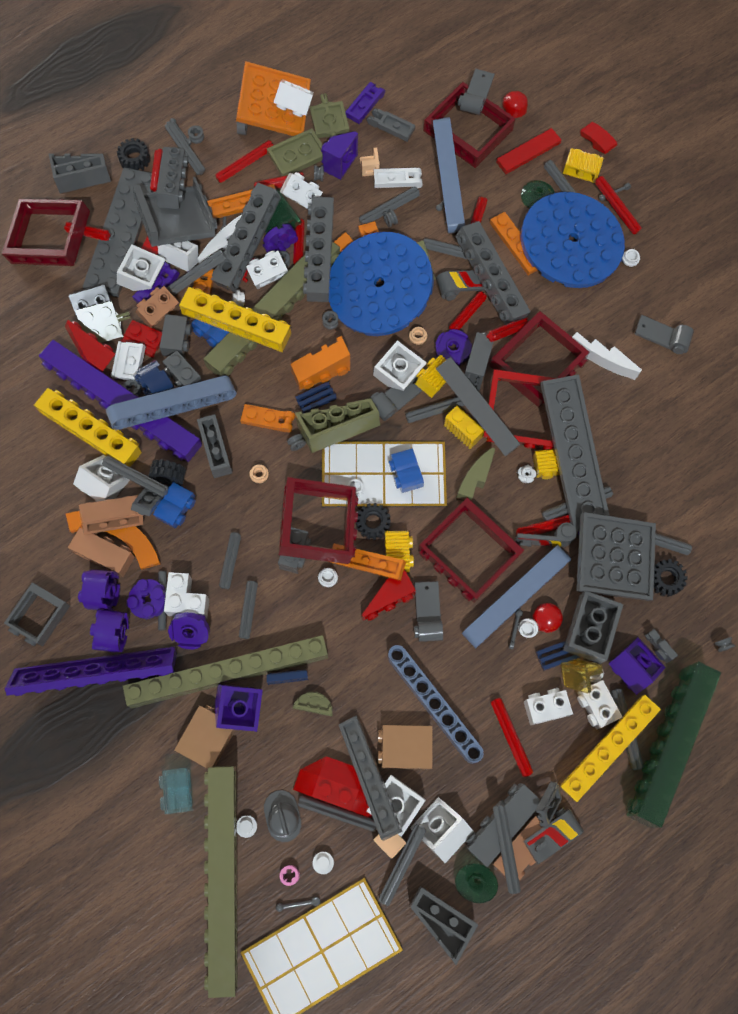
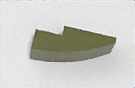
(476, 476)

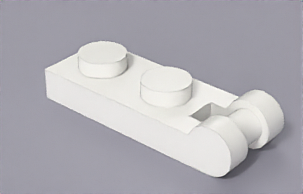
(397, 177)

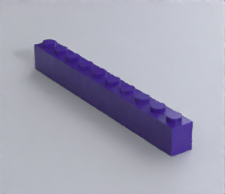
(108, 392)

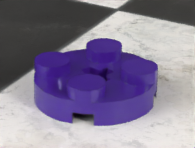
(280, 238)
(462, 344)
(137, 596)
(191, 621)

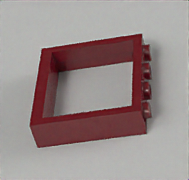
(462, 148)
(16, 255)
(555, 331)
(324, 490)
(490, 528)

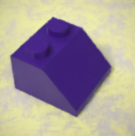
(339, 153)
(637, 666)
(237, 707)

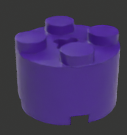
(99, 590)
(109, 631)

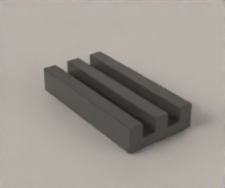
(549, 804)

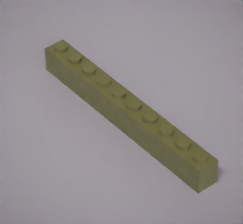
(276, 304)
(225, 672)
(222, 882)

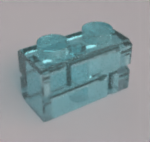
(176, 790)

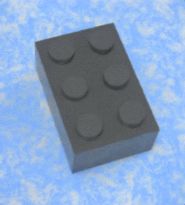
(593, 627)

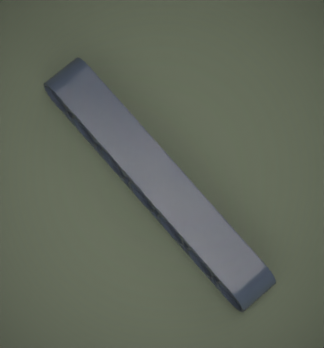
(449, 174)
(170, 402)
(516, 596)
(436, 714)

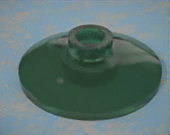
(530, 191)
(474, 890)

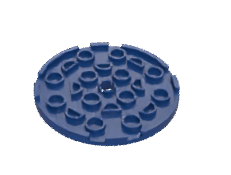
(578, 263)
(386, 308)

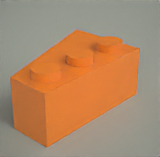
(322, 365)

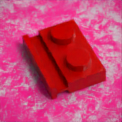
(144, 335)

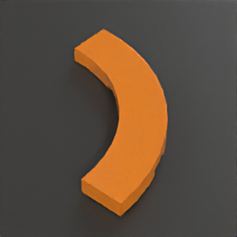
(130, 536)

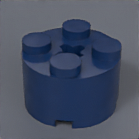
(153, 379)

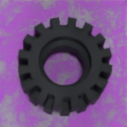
(133, 147)
(167, 472)
(377, 511)
(678, 573)

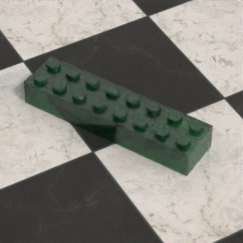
(673, 745)

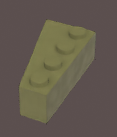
(337, 423)

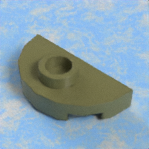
(314, 703)

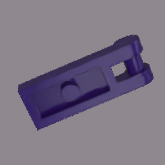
(364, 102)
(160, 281)

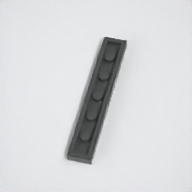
(478, 406)
(370, 778)

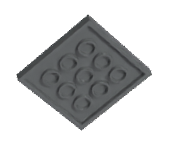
(616, 556)

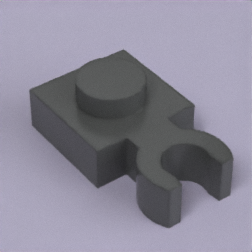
(662, 648)

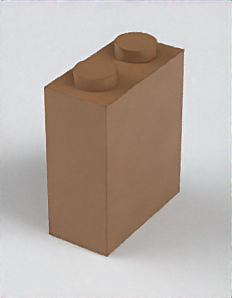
(202, 739)
(405, 747)

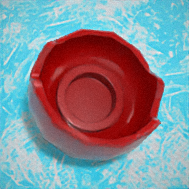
(515, 103)
(548, 617)

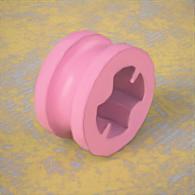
(294, 880)

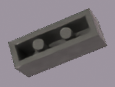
(214, 446)

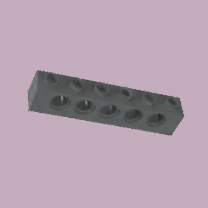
(254, 232)
(492, 273)
(319, 290)

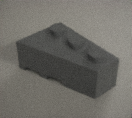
(78, 171)
(444, 922)

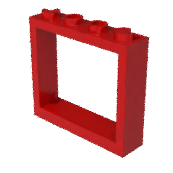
(522, 379)

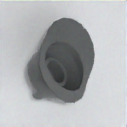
(282, 816)

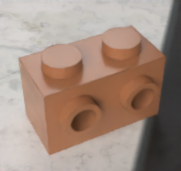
(156, 307)

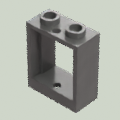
(478, 359)
(22, 607)

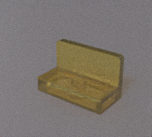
(578, 673)

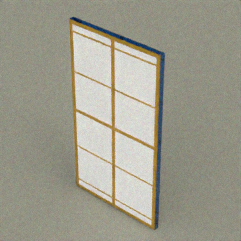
(370, 464)
(321, 951)

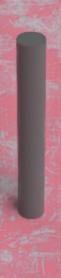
(162, 618)

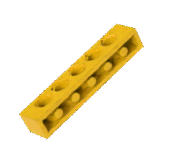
(195, 297)
(51, 400)
(609, 748)

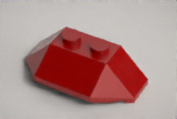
(333, 783)

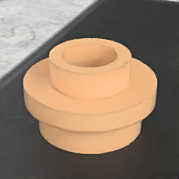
(418, 331)
(259, 468)

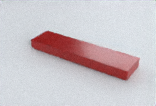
(528, 151)

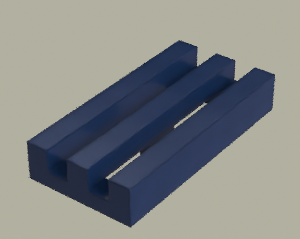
(332, 397)
(542, 660)
(287, 677)

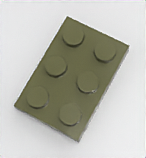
(296, 152)

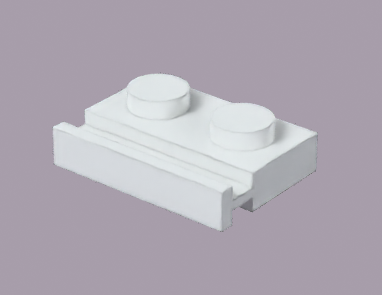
(127, 360)

